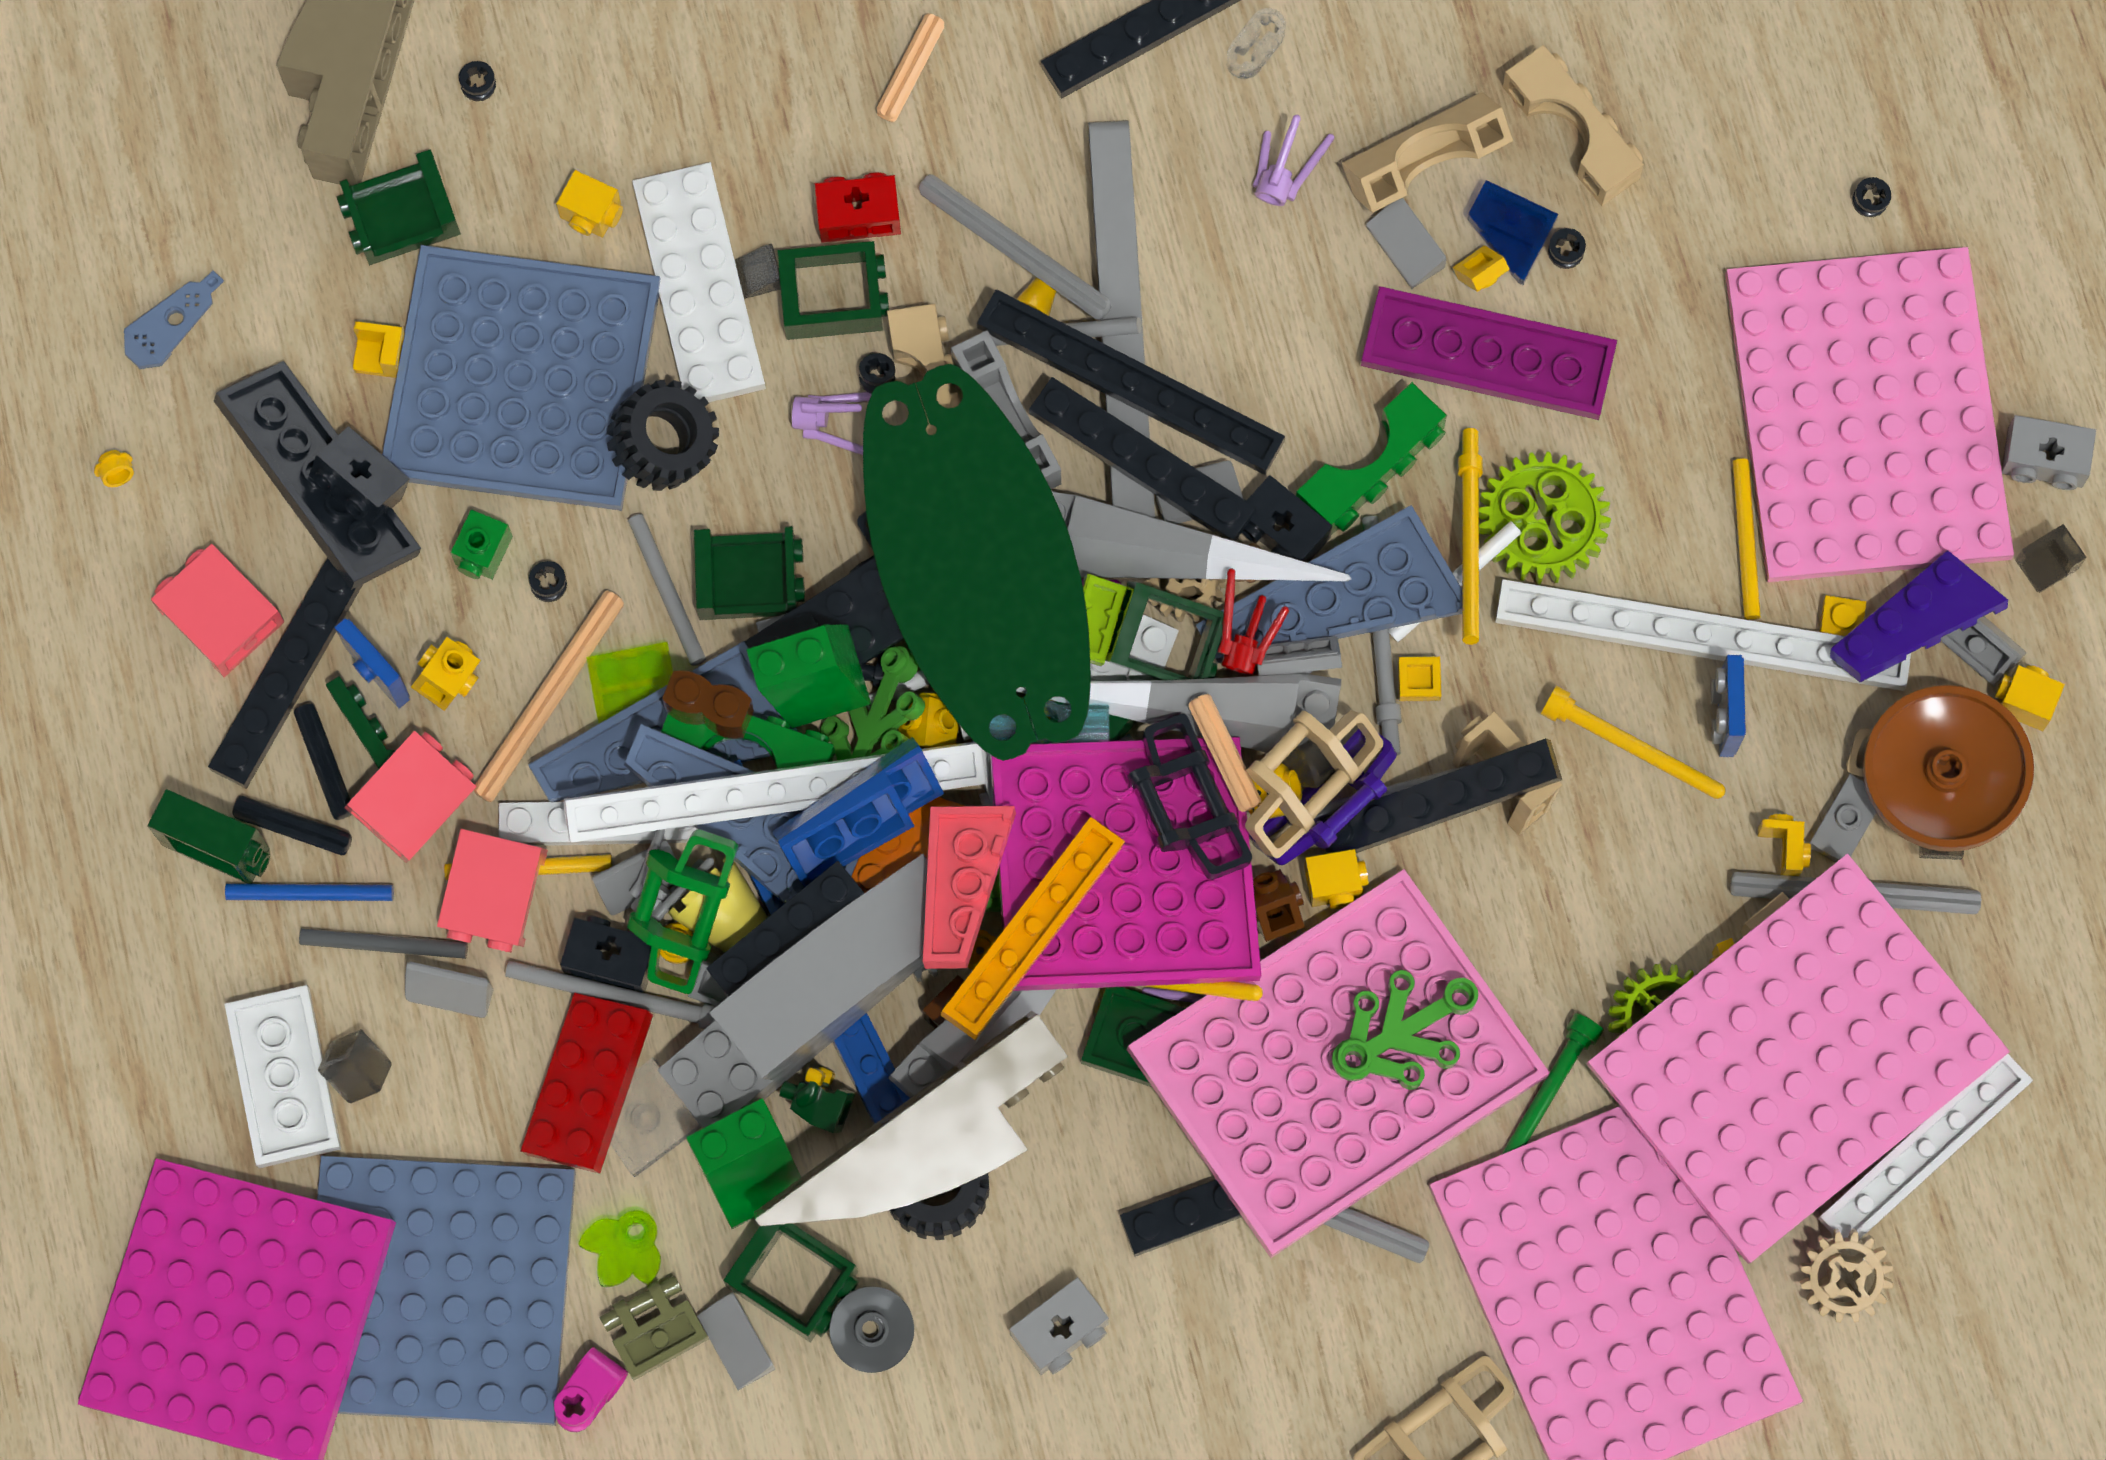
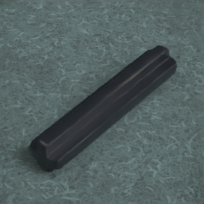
(323, 760)
(292, 825)

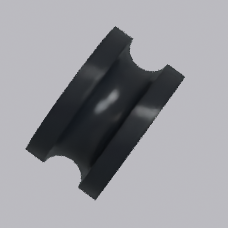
(477, 93)
(1864, 206)
(1559, 238)
(878, 362)
(553, 593)

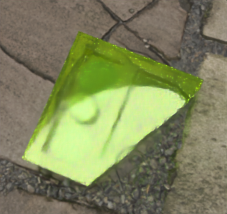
(628, 677)

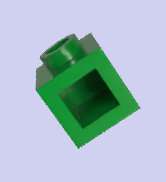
(481, 545)

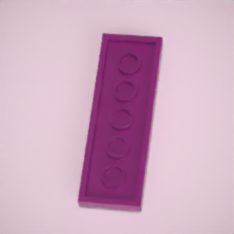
(1489, 353)

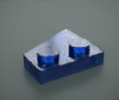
(1512, 227)

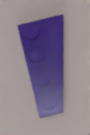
(1918, 616)

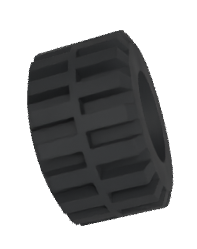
(687, 417)
(946, 1218)

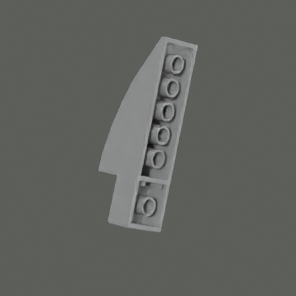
(804, 999)

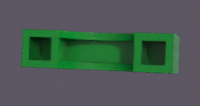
(1409, 425)
(784, 745)

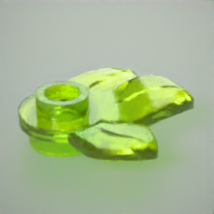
(620, 1254)

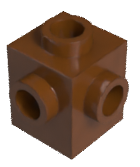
(1277, 905)

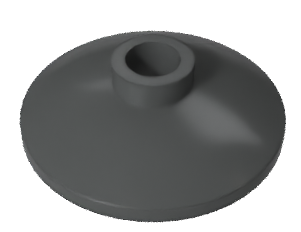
(893, 1332)

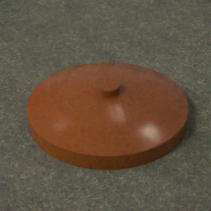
(1948, 768)

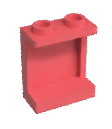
(217, 609)
(411, 795)
(490, 889)

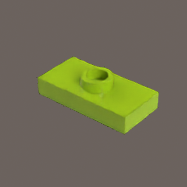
(1103, 607)

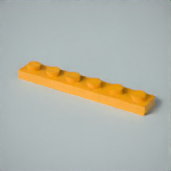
(1032, 928)

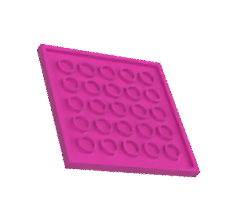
(1150, 910)
(237, 1313)

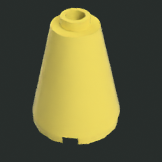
(736, 914)

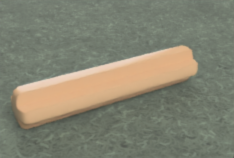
(910, 67)
(1224, 752)

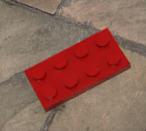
(587, 1083)

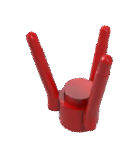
(1242, 652)

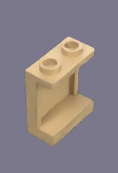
(1491, 738)

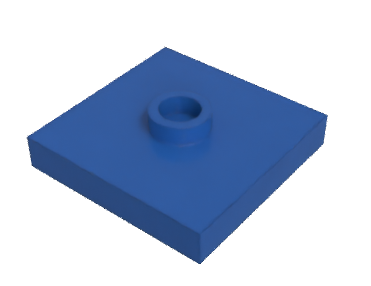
(371, 663)

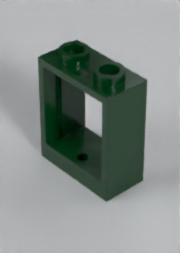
(832, 323)
(1129, 620)
(209, 837)
(756, 1253)

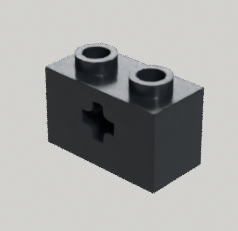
(358, 477)
(1278, 505)
(585, 959)

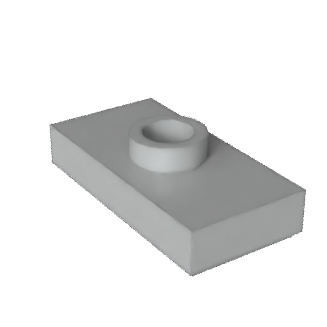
(1301, 656)
(1844, 821)

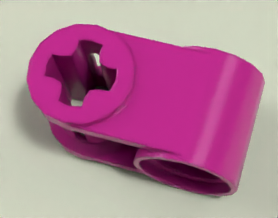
(593, 1385)

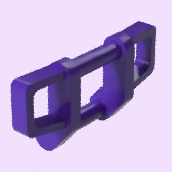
(1367, 786)

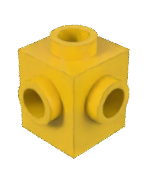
(446, 672)
(935, 725)

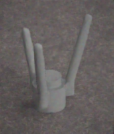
(666, 898)

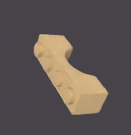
(1544, 87)
(1461, 131)
(917, 343)

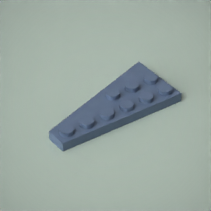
(1393, 584)
(597, 757)
(666, 760)

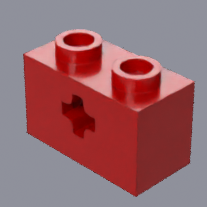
(842, 222)

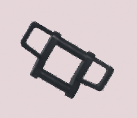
(1156, 774)

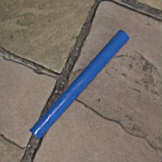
(309, 892)

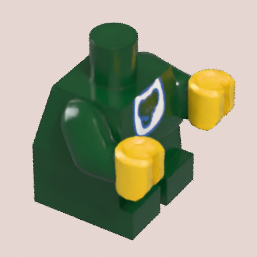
(817, 1101)

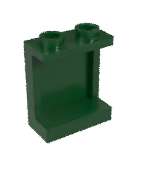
(399, 211)
(747, 574)

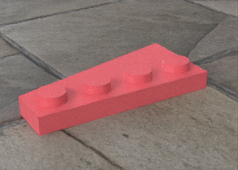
(961, 872)

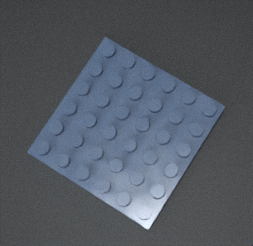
(518, 375)
(466, 1291)

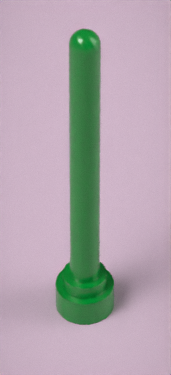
(1581, 1035)

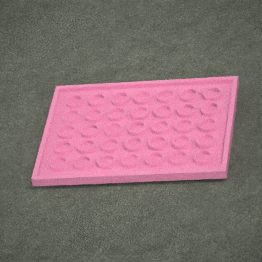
(1868, 414)
(1797, 1058)
(1260, 1080)
(1612, 1296)

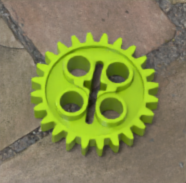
(1577, 504)

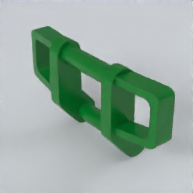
(667, 868)

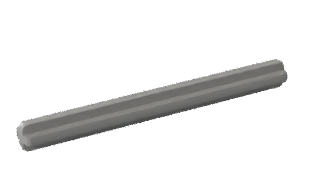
(1015, 247)
(1897, 895)

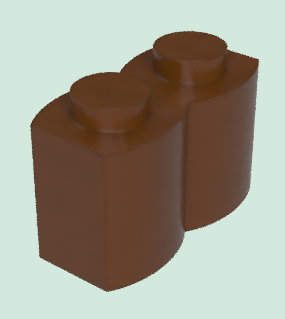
(698, 702)

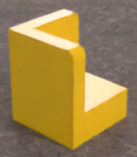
(378, 349)

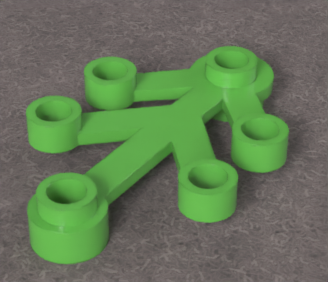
(870, 728)
(1399, 1034)

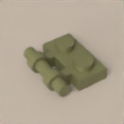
(659, 1339)

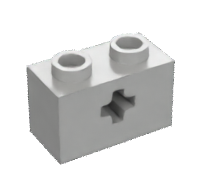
(2068, 446)
(1068, 1305)

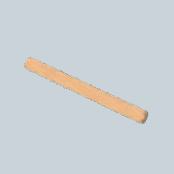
(548, 696)

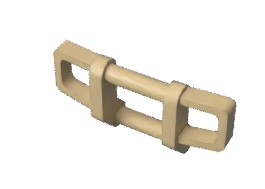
(1282, 795)
(1450, 1393)

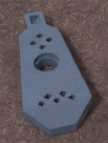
(159, 331)

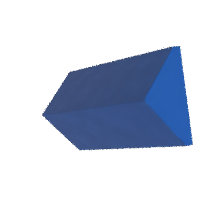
(859, 813)

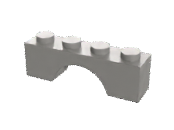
(985, 364)

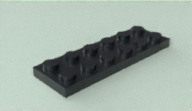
(284, 436)

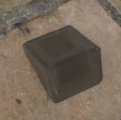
(758, 272)

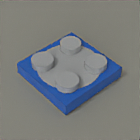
(1729, 694)

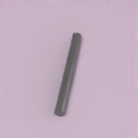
(383, 943)

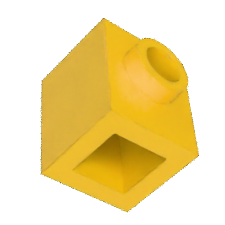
(589, 205)
(2030, 695)
(1335, 878)

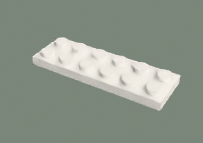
(699, 283)

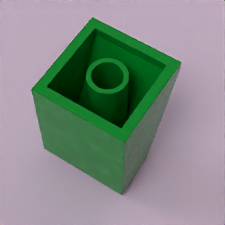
(810, 674)
(744, 1161)

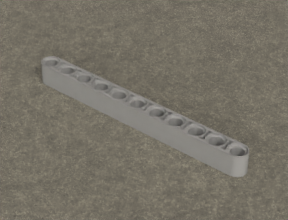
(1119, 276)

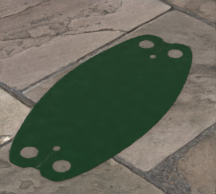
(976, 562)

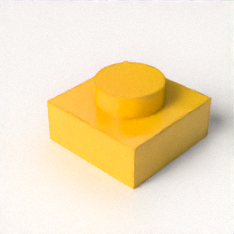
(1481, 268)
(1841, 615)
(1419, 678)

